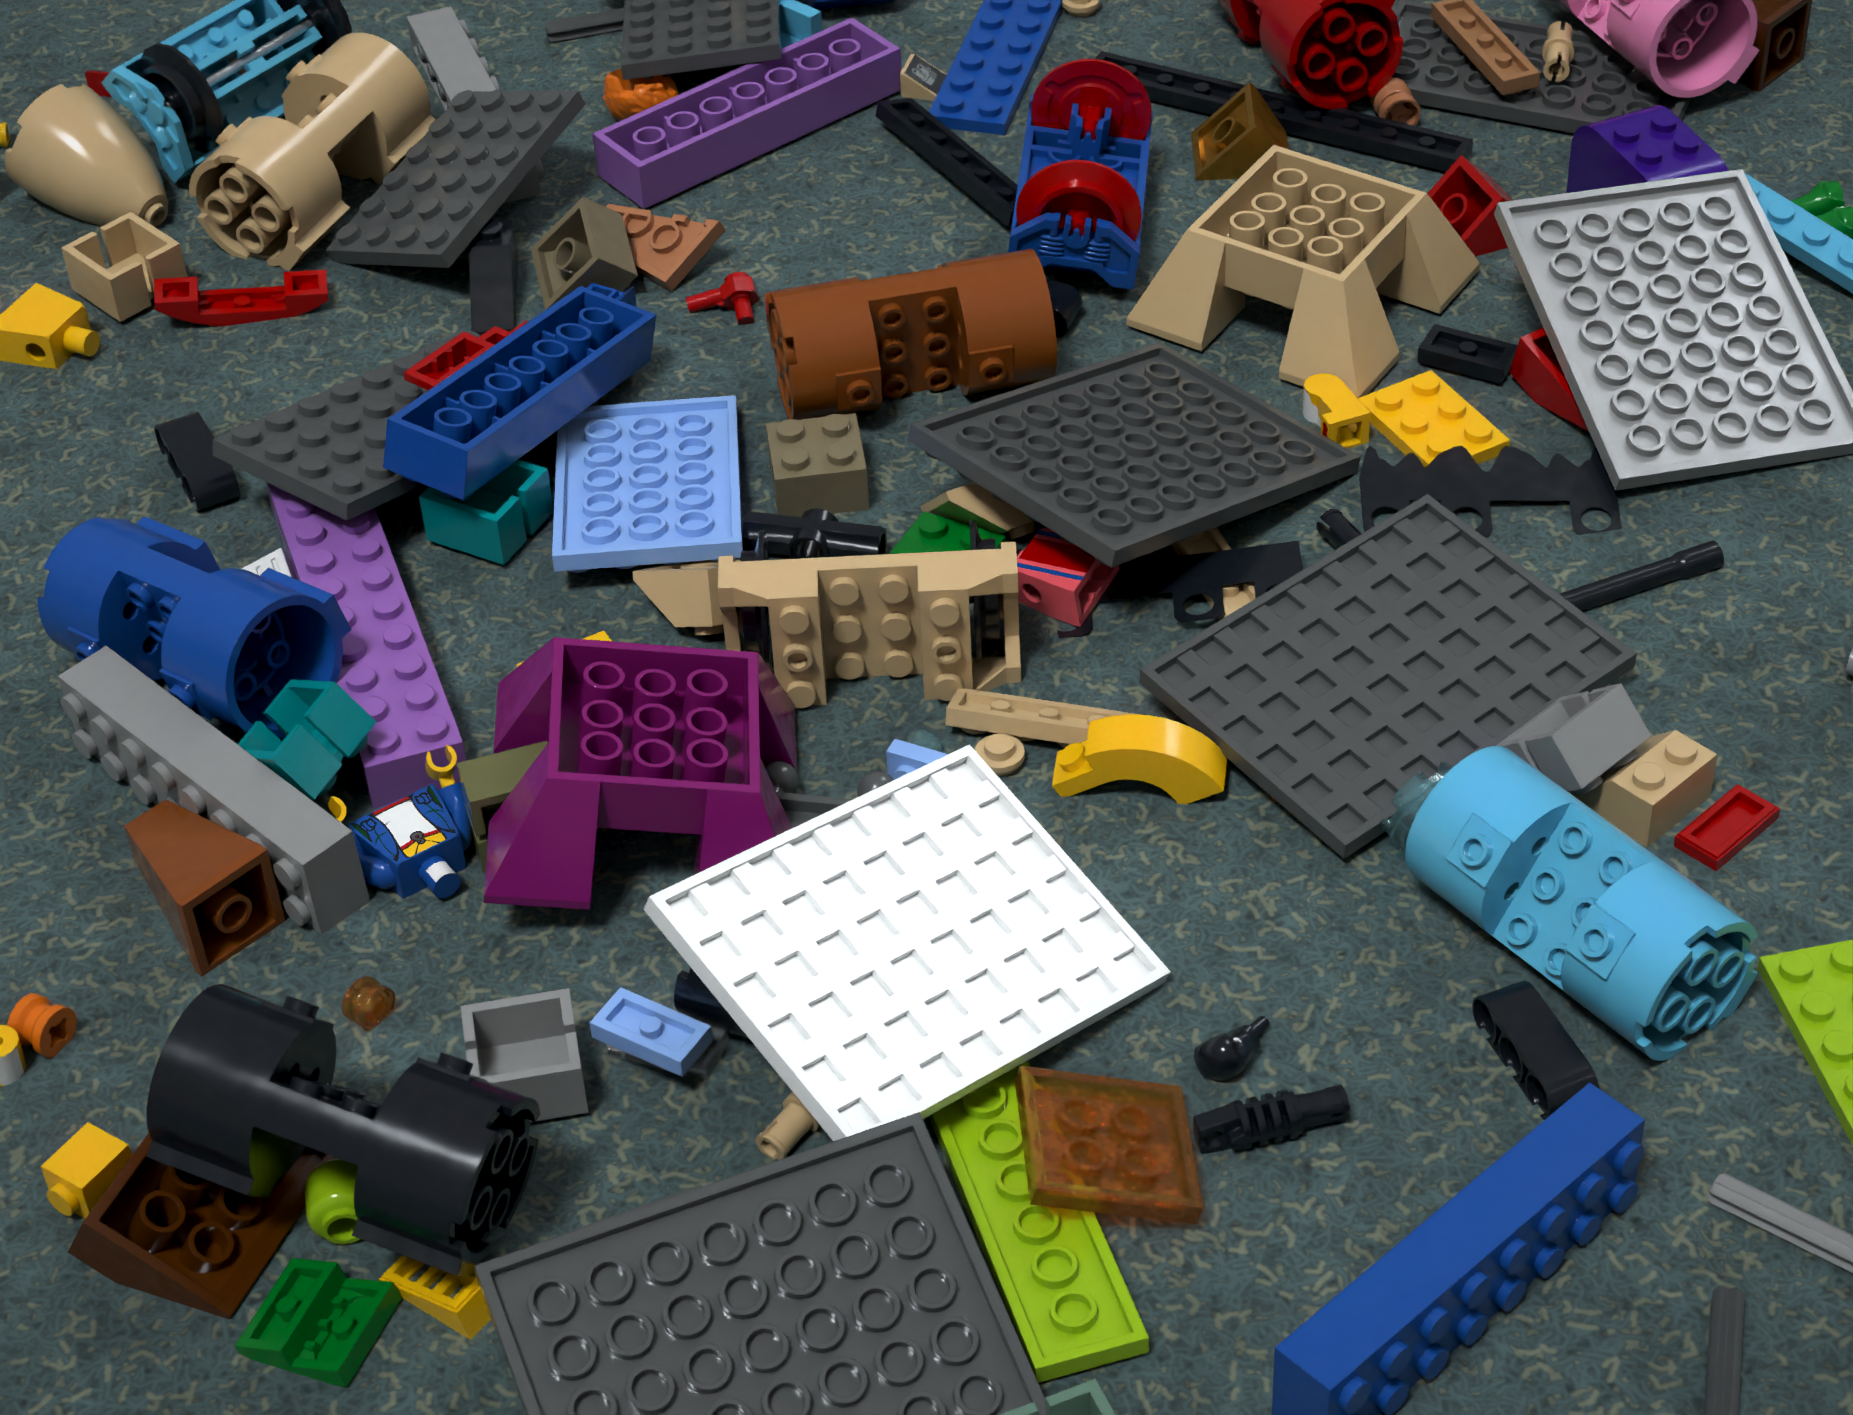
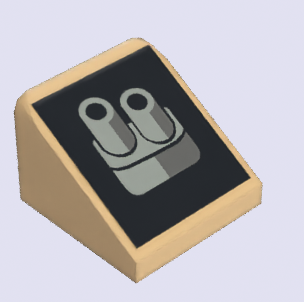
(920, 79)

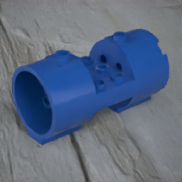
(170, 611)

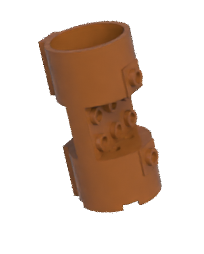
(959, 324)

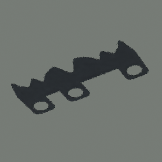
(1460, 483)

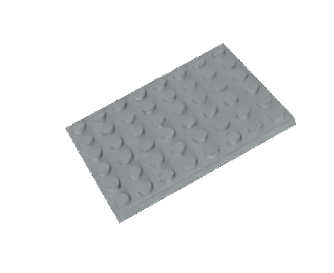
(1680, 328)

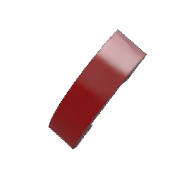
(227, 307)

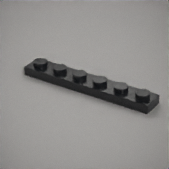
(951, 156)

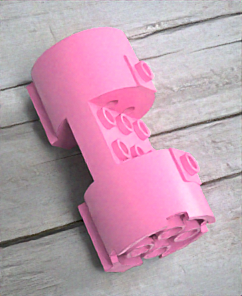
(1676, 43)

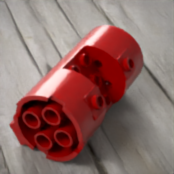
(1323, 47)

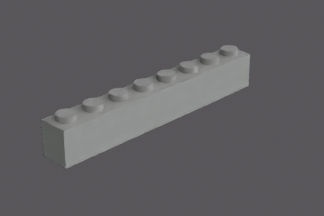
(455, 66)

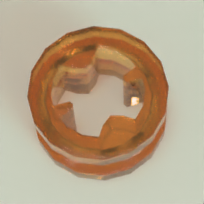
(368, 1003)

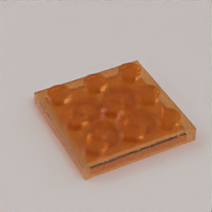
(1107, 1145)

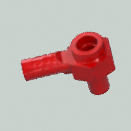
(736, 294)

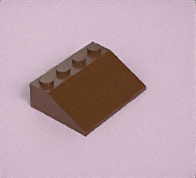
(186, 1234)

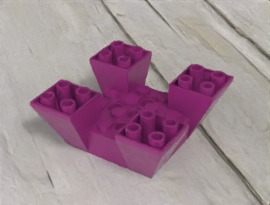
(633, 745)

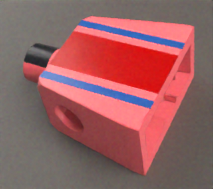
(1060, 578)

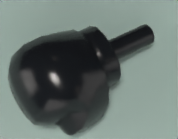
(1229, 1052)

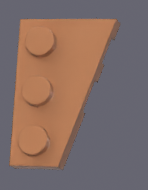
(666, 246)

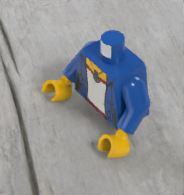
(416, 838)

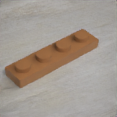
(1485, 45)

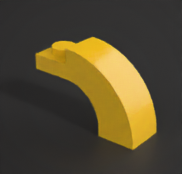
(1142, 750)

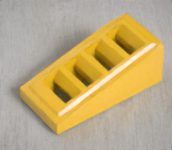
(463, 1313)

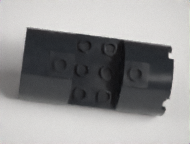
(254, 1087)

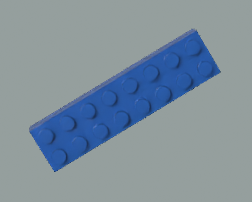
(518, 392)
(1463, 1264)

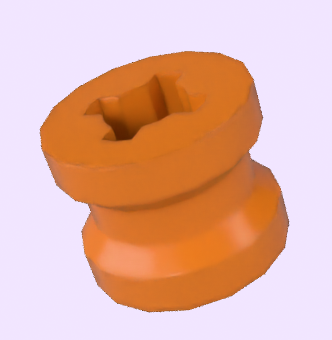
(43, 1025)

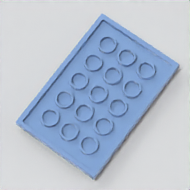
(648, 485)

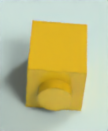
(84, 1170)

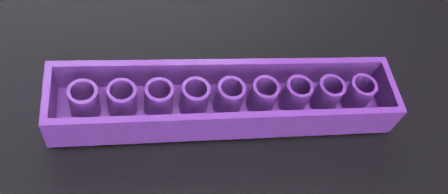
(383, 654)

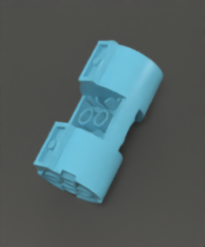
(1581, 901)

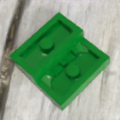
(319, 1321)

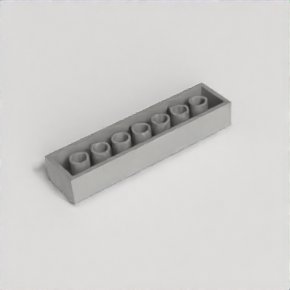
(182, 758)

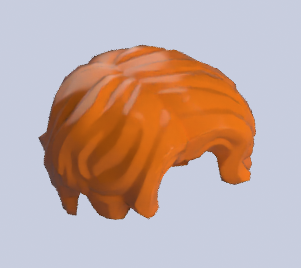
(635, 95)

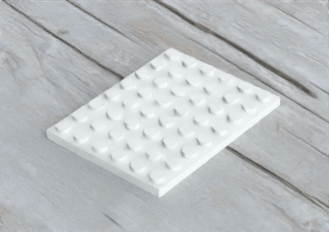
(906, 945)

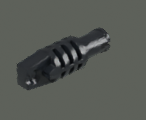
(1270, 1118)

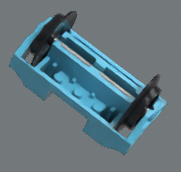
(191, 90)

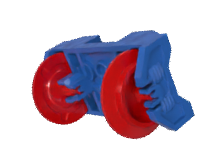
(1085, 171)

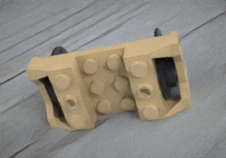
(875, 616)

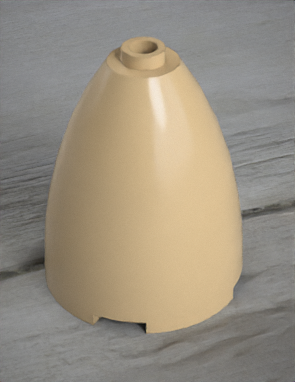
(85, 159)

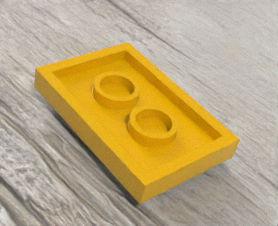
(1431, 417)

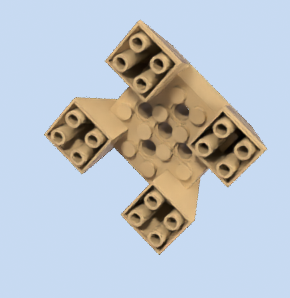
(1315, 245)

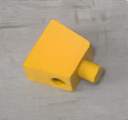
(45, 329)

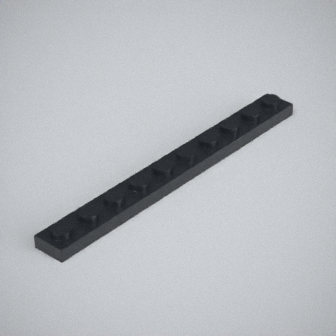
(1302, 118)

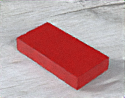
(1726, 827)

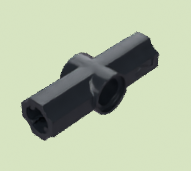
(813, 535)

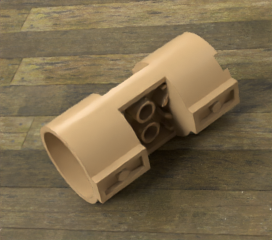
(277, 180)

